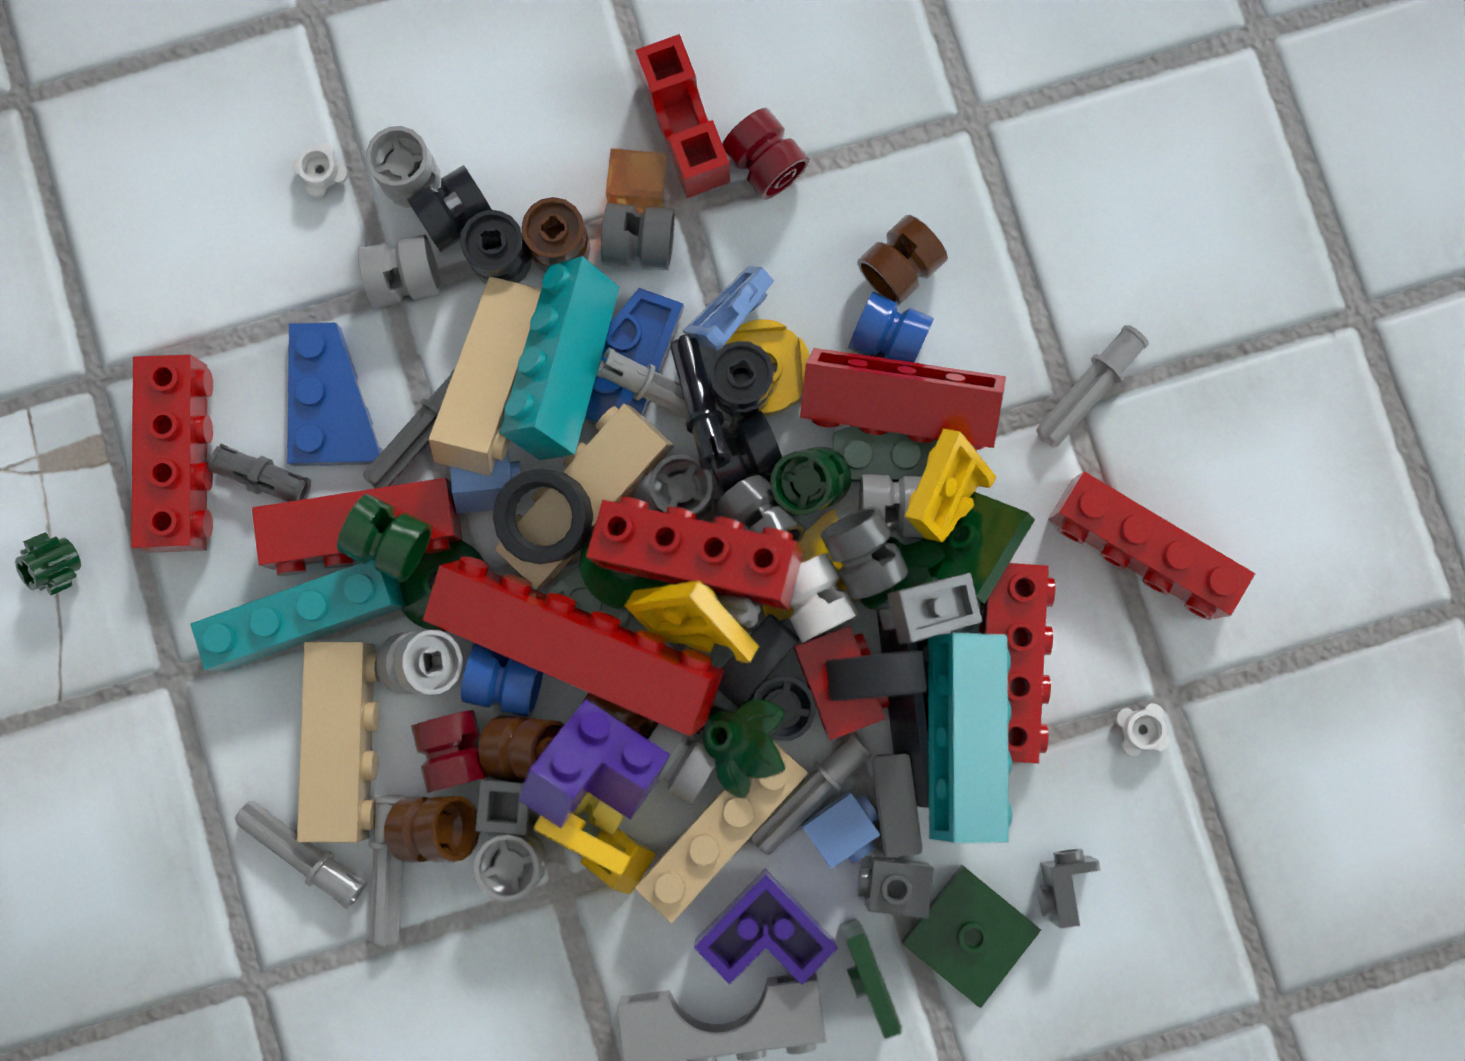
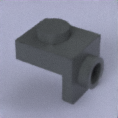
(1058, 894)

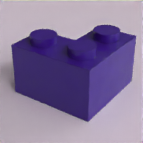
(594, 757)
(761, 919)

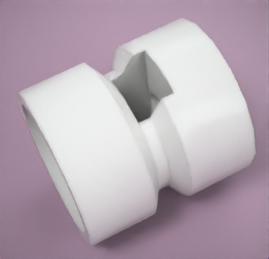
(818, 601)

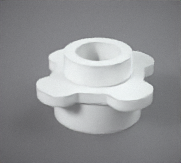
(310, 160)
(1156, 734)

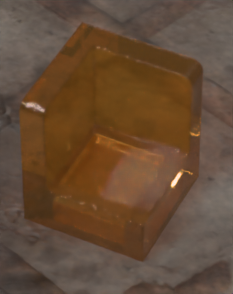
(636, 178)

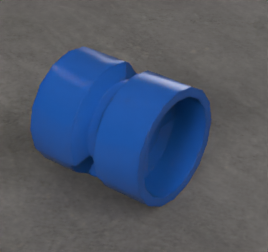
(888, 331)
(500, 679)

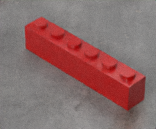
(574, 644)

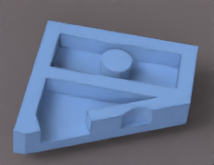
(730, 308)

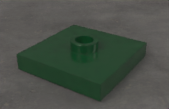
(982, 543)
(971, 936)
(868, 978)

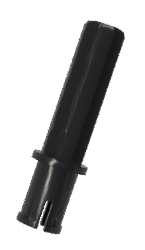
(703, 417)

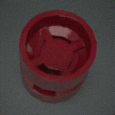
(760, 147)
(449, 750)

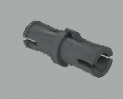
(258, 474)

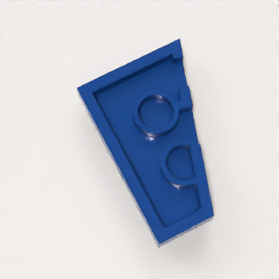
(642, 334)
(325, 402)

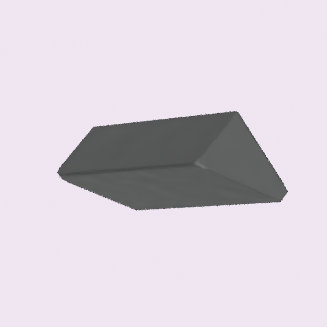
(896, 805)

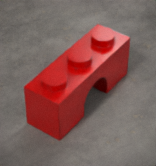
(681, 116)

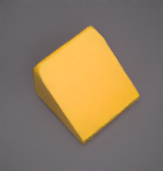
(638, 864)

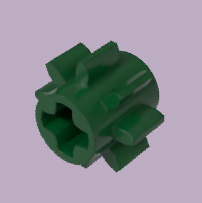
(48, 563)

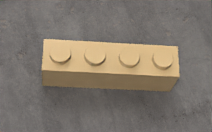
(483, 379)
(606, 468)
(337, 742)
(714, 840)

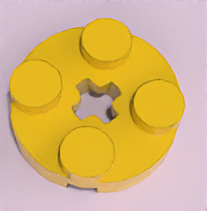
(786, 352)

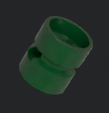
(800, 482)
(378, 535)

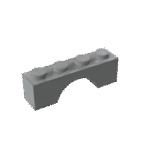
(784, 1017)

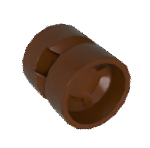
(557, 243)
(909, 254)
(514, 744)
(431, 829)

